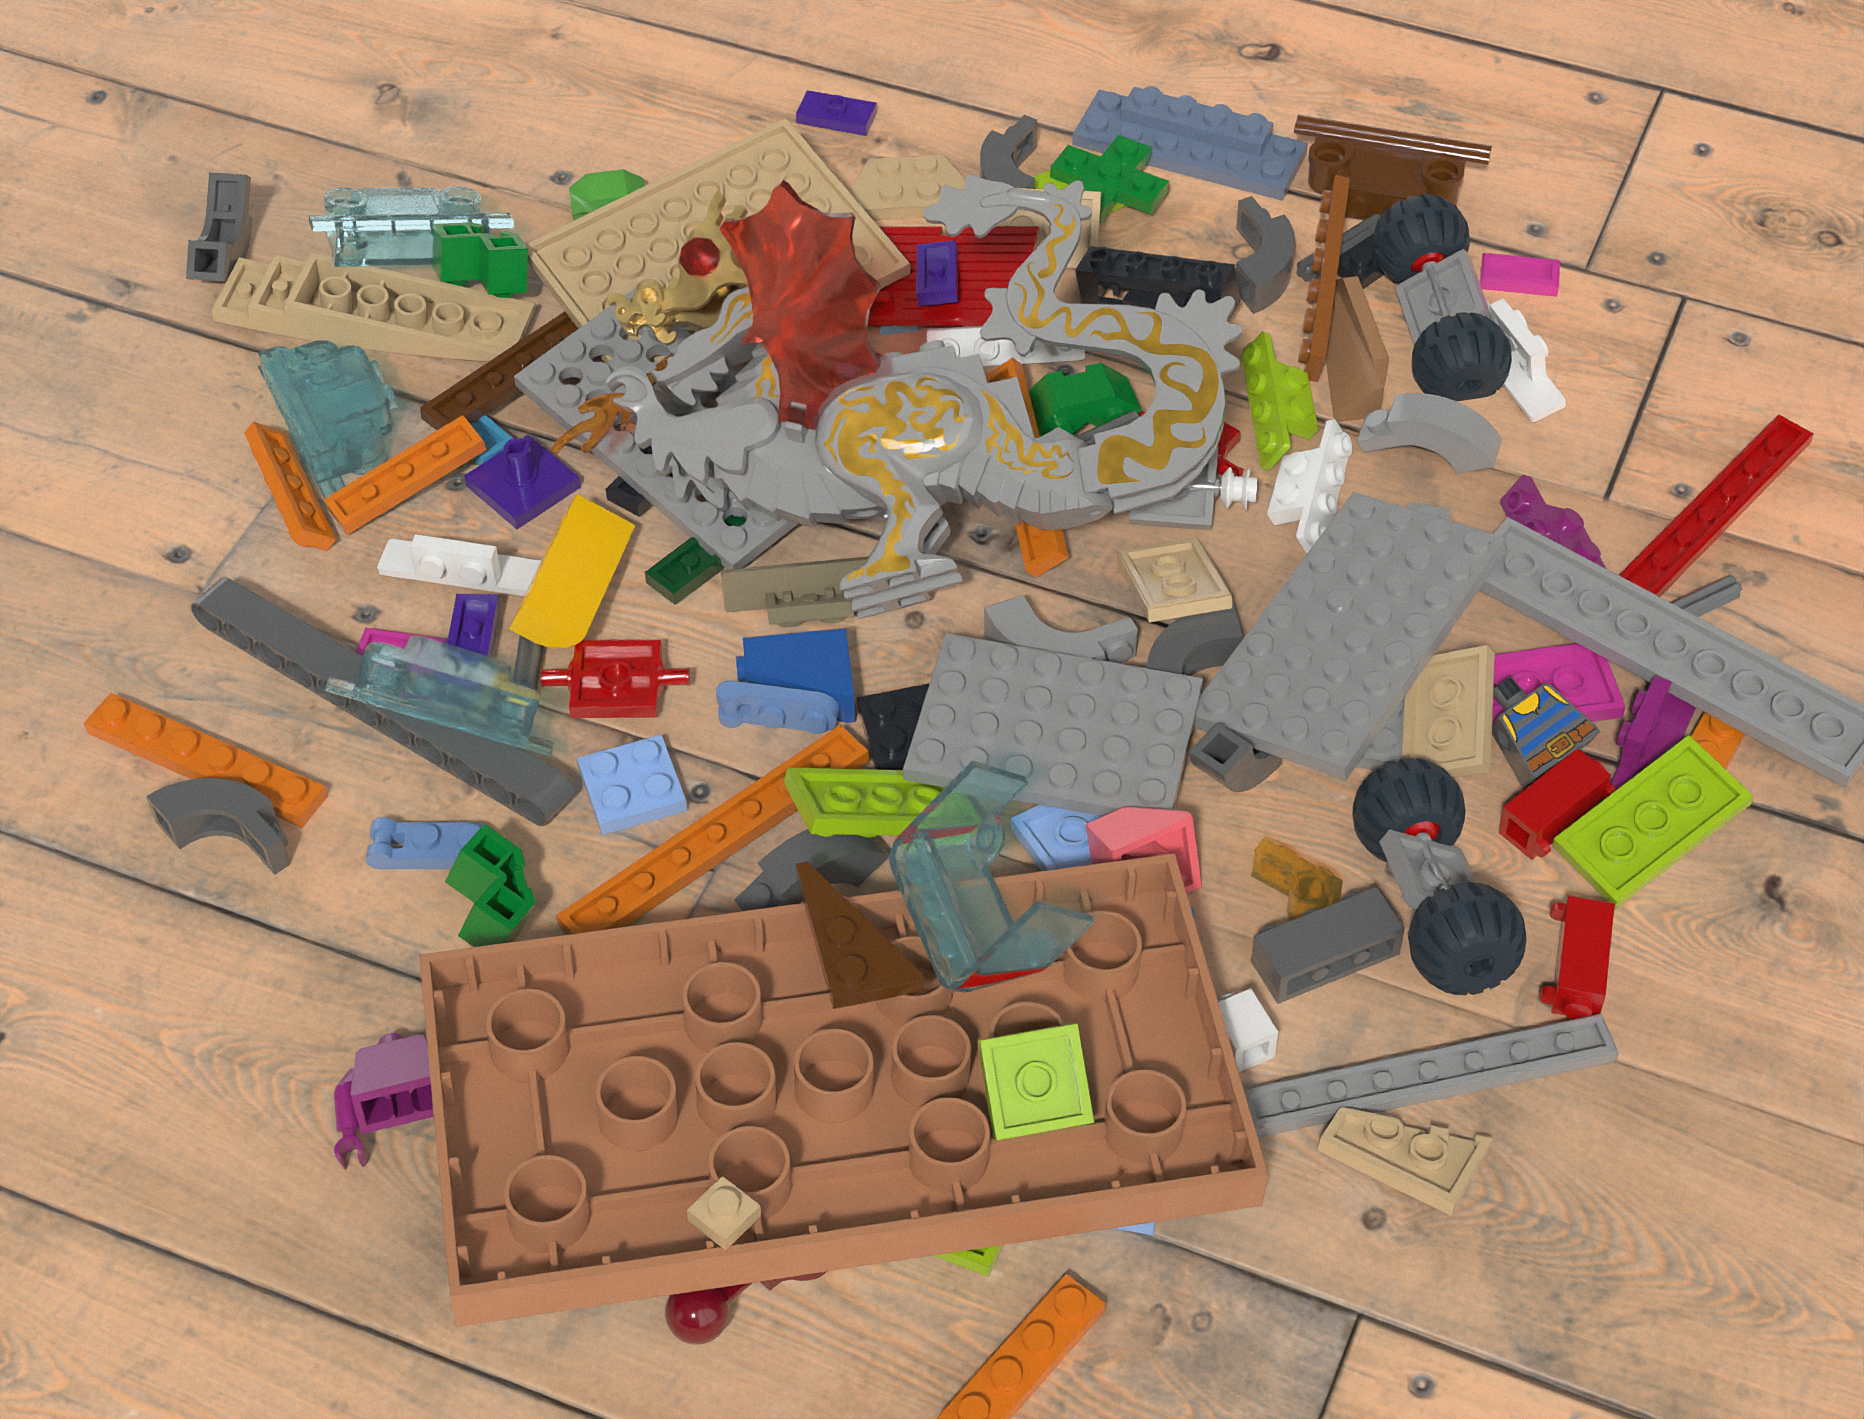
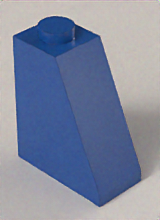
(803, 662)

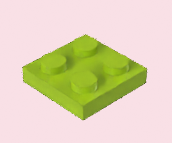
(1035, 1081)

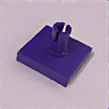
(522, 481)

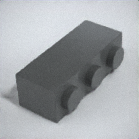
(1327, 944)

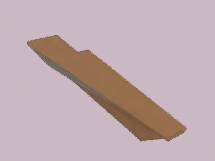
(1354, 354)

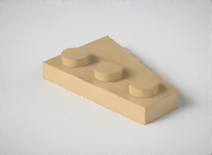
(1412, 1160)

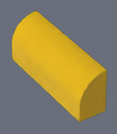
(572, 575)

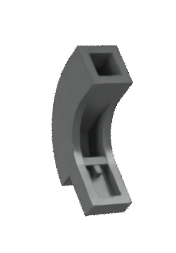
(1196, 642)

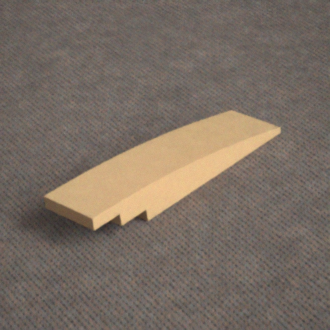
(370, 309)

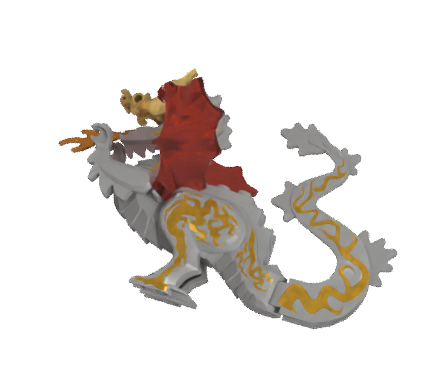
(857, 434)

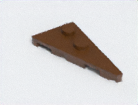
(853, 954)

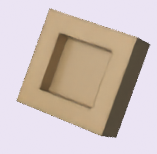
(724, 1213)

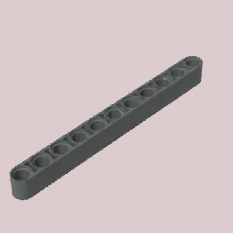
(311, 657)

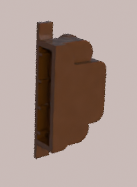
(1385, 163)

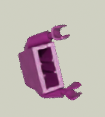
(382, 1091)

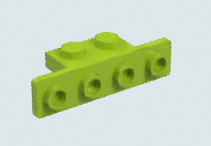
(1277, 399)

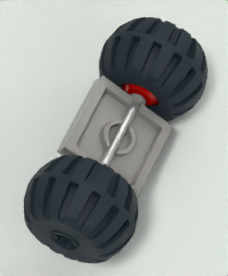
(1456, 345)
(1462, 930)

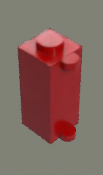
(1554, 803)
(1581, 957)

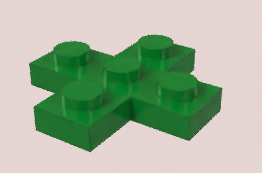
(1113, 174)

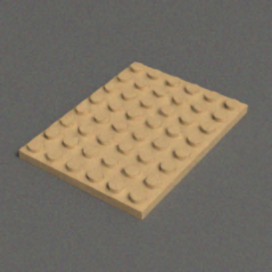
(644, 231)

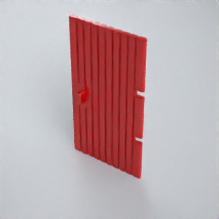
(981, 265)

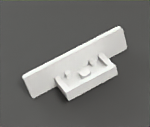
(968, 342)
(1527, 376)
(1311, 485)
(457, 564)

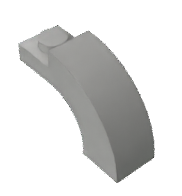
(1435, 424)

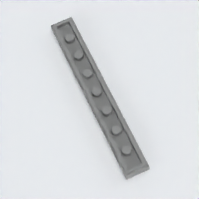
(1431, 1074)

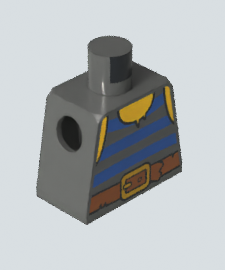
(1538, 729)

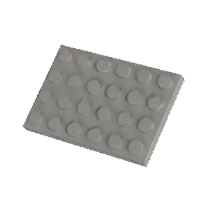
(1071, 724)

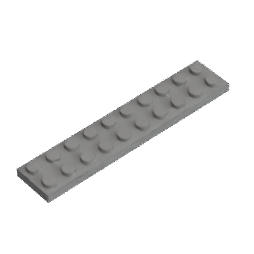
(1662, 640)

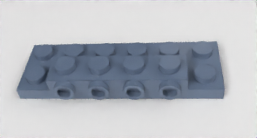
(1195, 139)

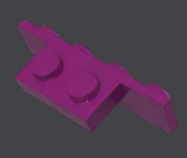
(1564, 526)
(1656, 729)

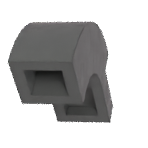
(1005, 153)
(225, 229)
(1268, 271)
(1232, 760)
(220, 808)
(834, 857)

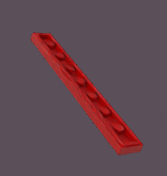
(1717, 506)

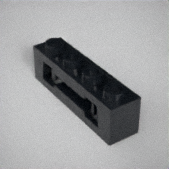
(1151, 275)

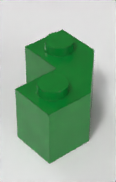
(467, 253)
(1081, 398)
(493, 878)

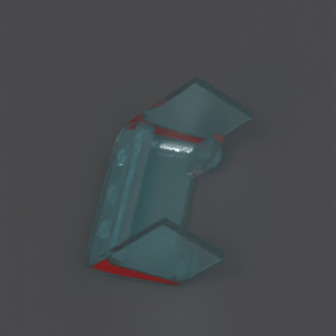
(954, 898)

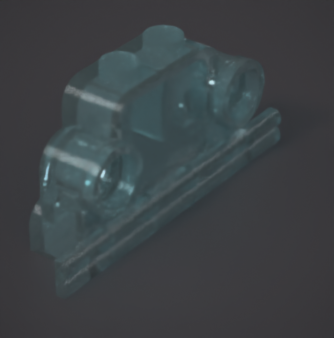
(396, 223)
(331, 407)
(447, 689)

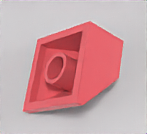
(1146, 833)

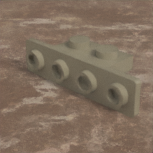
(791, 591)

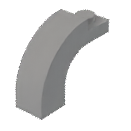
(1016, 624)

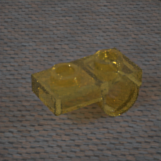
(1295, 878)

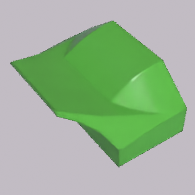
(600, 189)

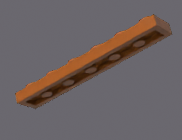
(1322, 288)

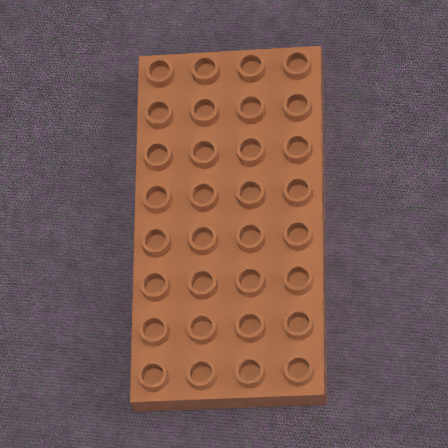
(634, 1066)

